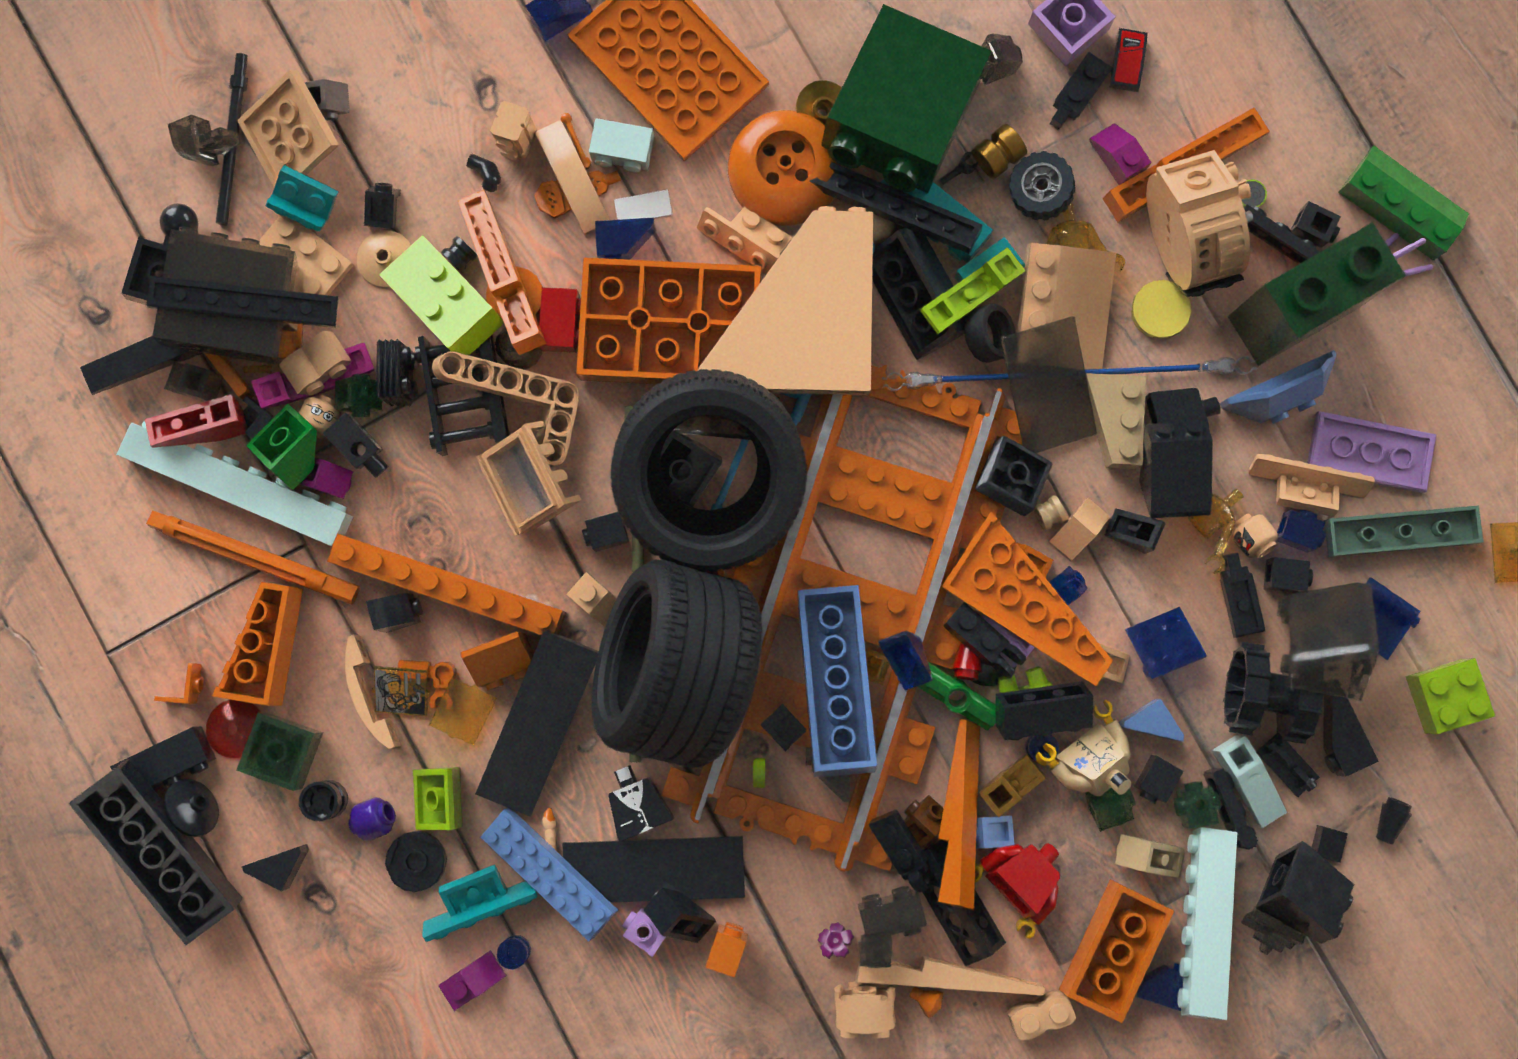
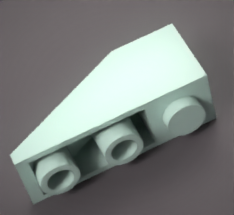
(1250, 779)

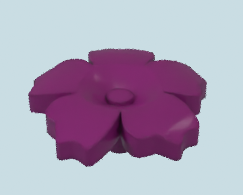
(835, 941)

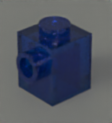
(1301, 530)

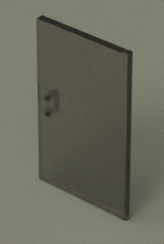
(1044, 383)

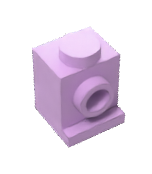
(649, 943)

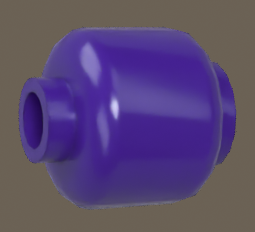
(371, 819)

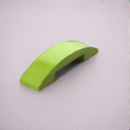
(972, 291)

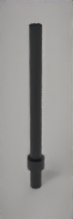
(238, 84)

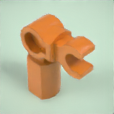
(440, 672)

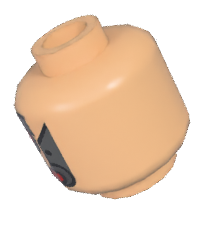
(1255, 535)

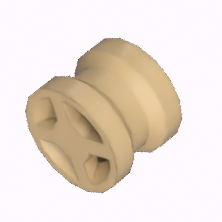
(1050, 513)

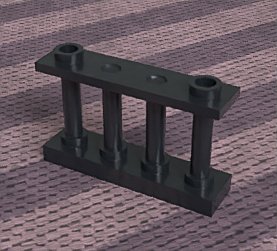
(495, 429)

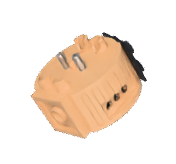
(1200, 222)

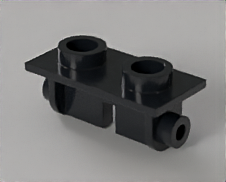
(1288, 765)

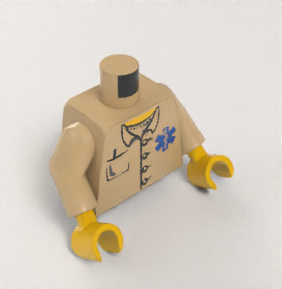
(1094, 760)

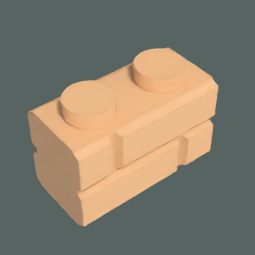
(513, 130)

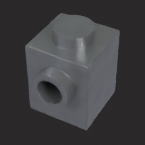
(330, 97)

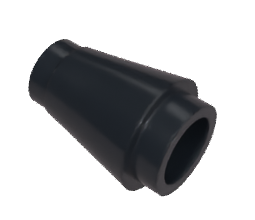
(1392, 819)

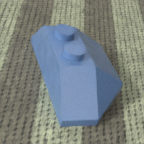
(1284, 392)

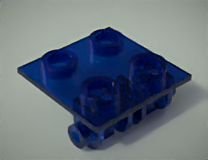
(1392, 617)
(1165, 643)

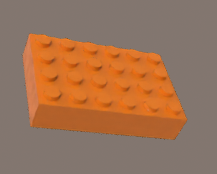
(655, 316)

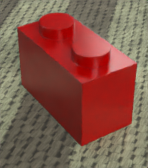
(560, 319)

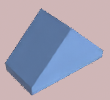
(1153, 720)

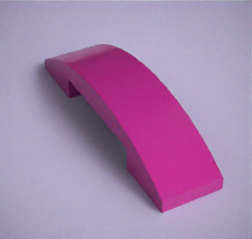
(277, 390)

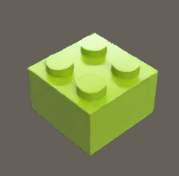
(1450, 696)

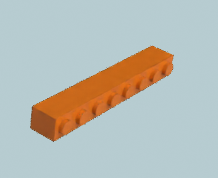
(445, 586)

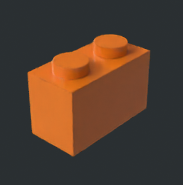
(727, 949)

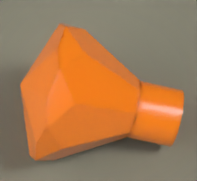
(928, 1000)

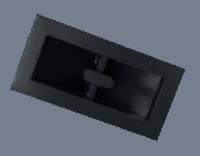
(1135, 530)
(278, 869)

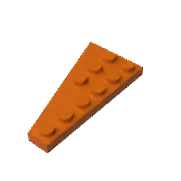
(1013, 592)

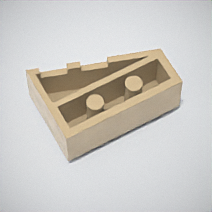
(1119, 417)

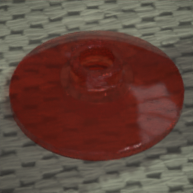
(231, 711)

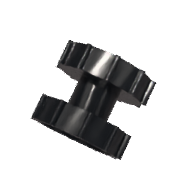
(1256, 690)

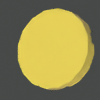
(1161, 309)

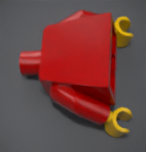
(1025, 880)

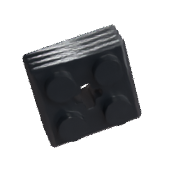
(395, 373)
(1029, 476)

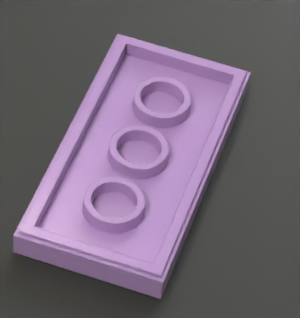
(1386, 452)

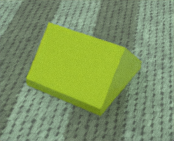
(437, 798)

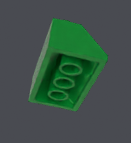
(1404, 203)

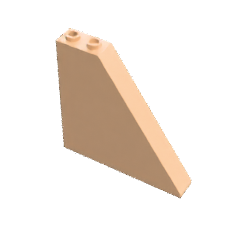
(810, 314)

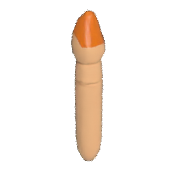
(549, 825)

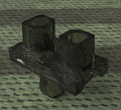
(1271, 932)

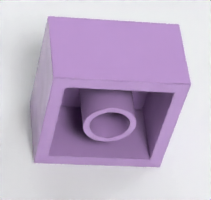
(1070, 25)

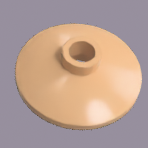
(369, 252)

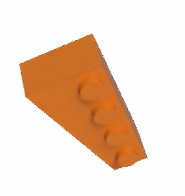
(264, 648)

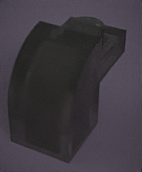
(197, 142)
(194, 382)

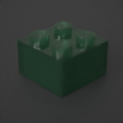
(279, 751)

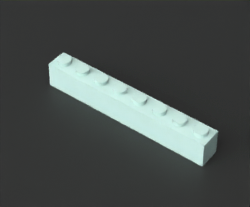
(237, 486)

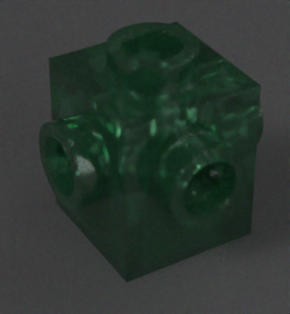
(357, 395)
(1110, 808)
(1204, 813)

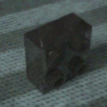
(892, 913)

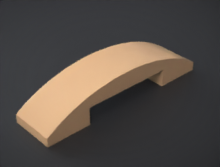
(571, 176)
(356, 657)

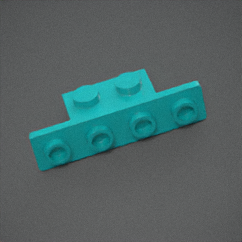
(475, 899)

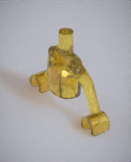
(1077, 234)
(1220, 517)

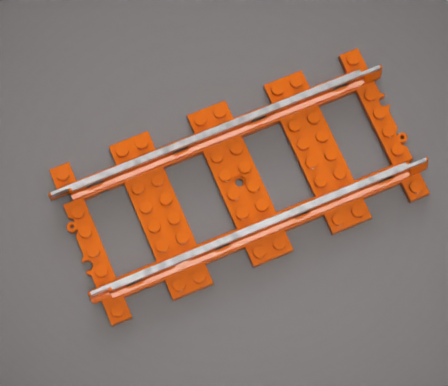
(897, 498)

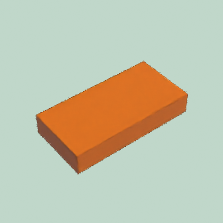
(231, 376)

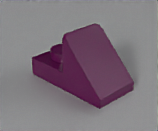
(472, 980)

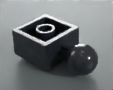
(150, 256)

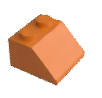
(499, 660)

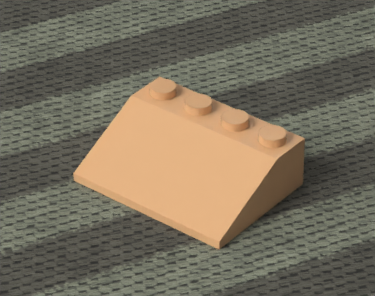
(1067, 284)

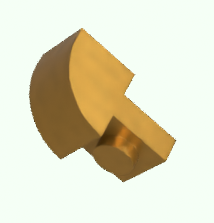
(1012, 784)

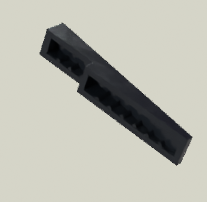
(131, 364)

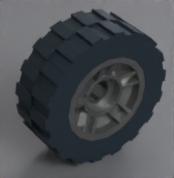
(1035, 171)

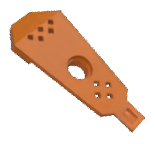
(562, 205)

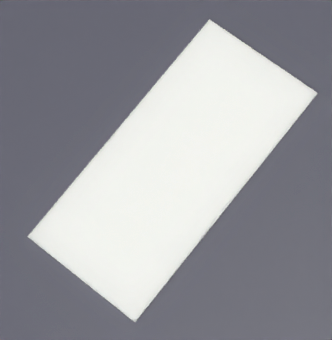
(644, 206)

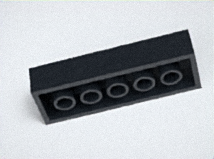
(155, 855)

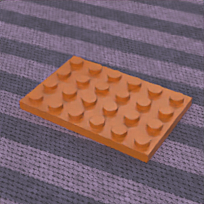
(670, 67)

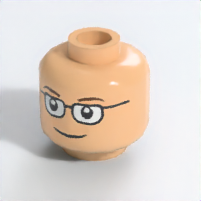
(320, 413)

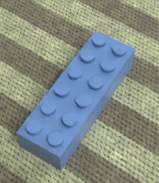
(836, 681)

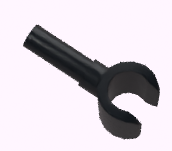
(963, 167)

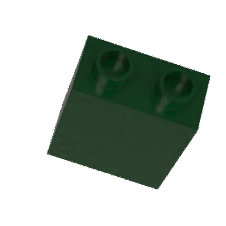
(904, 100)
(1316, 294)

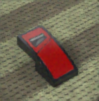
(1128, 60)

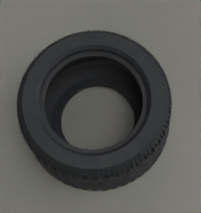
(695, 535)
(676, 664)

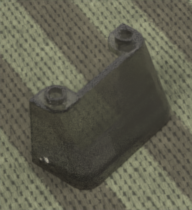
(1330, 640)

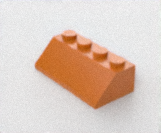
(1116, 951)

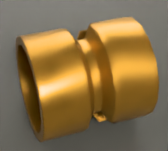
(996, 153)

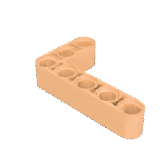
(519, 391)

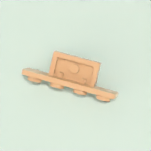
(746, 236)
(1310, 485)

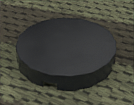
(416, 861)

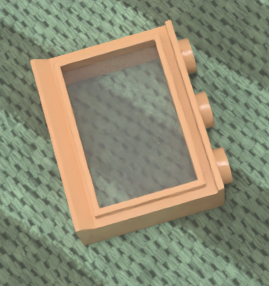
(524, 480)

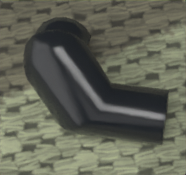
(488, 172)

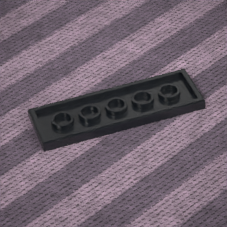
(537, 722)
(642, 867)

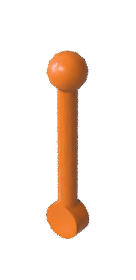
(566, 118)

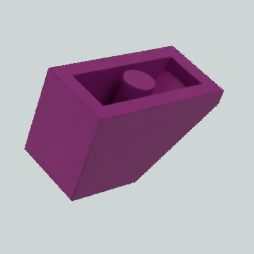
(1120, 153)
(329, 479)

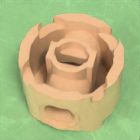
(864, 1009)

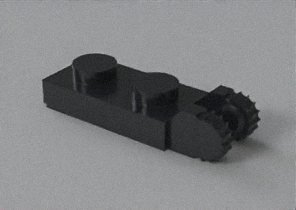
(983, 640)
(1231, 810)

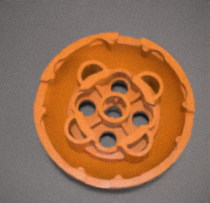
(788, 200)

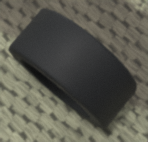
(977, 333)

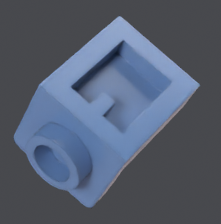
(994, 832)

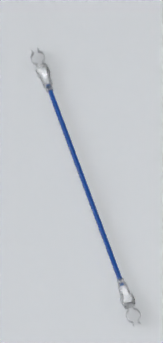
(1223, 366)

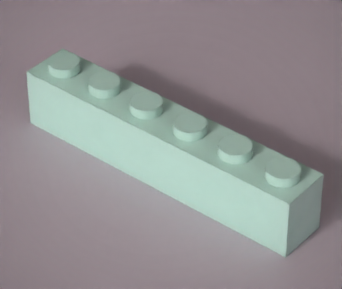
(1208, 924)

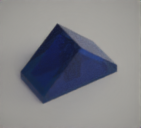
(907, 659)

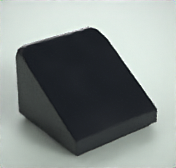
(1329, 843)

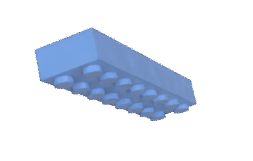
(549, 873)

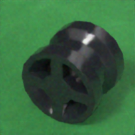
(459, 254)

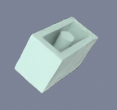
(621, 145)

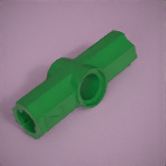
(971, 705)

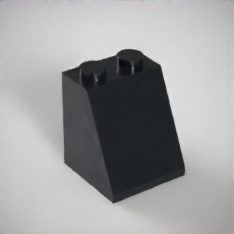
(1177, 469)
(1306, 893)

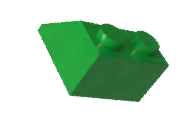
(287, 446)

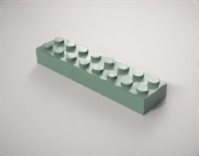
(1403, 531)

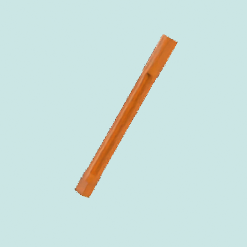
(254, 557)

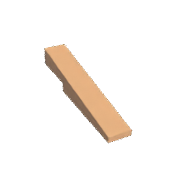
(947, 975)

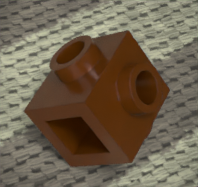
(924, 820)

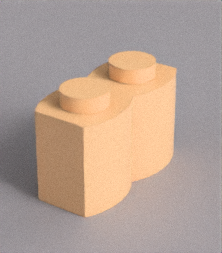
(315, 363)
(1033, 1018)

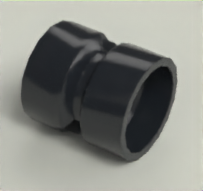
(323, 800)

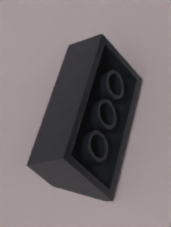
(907, 280)

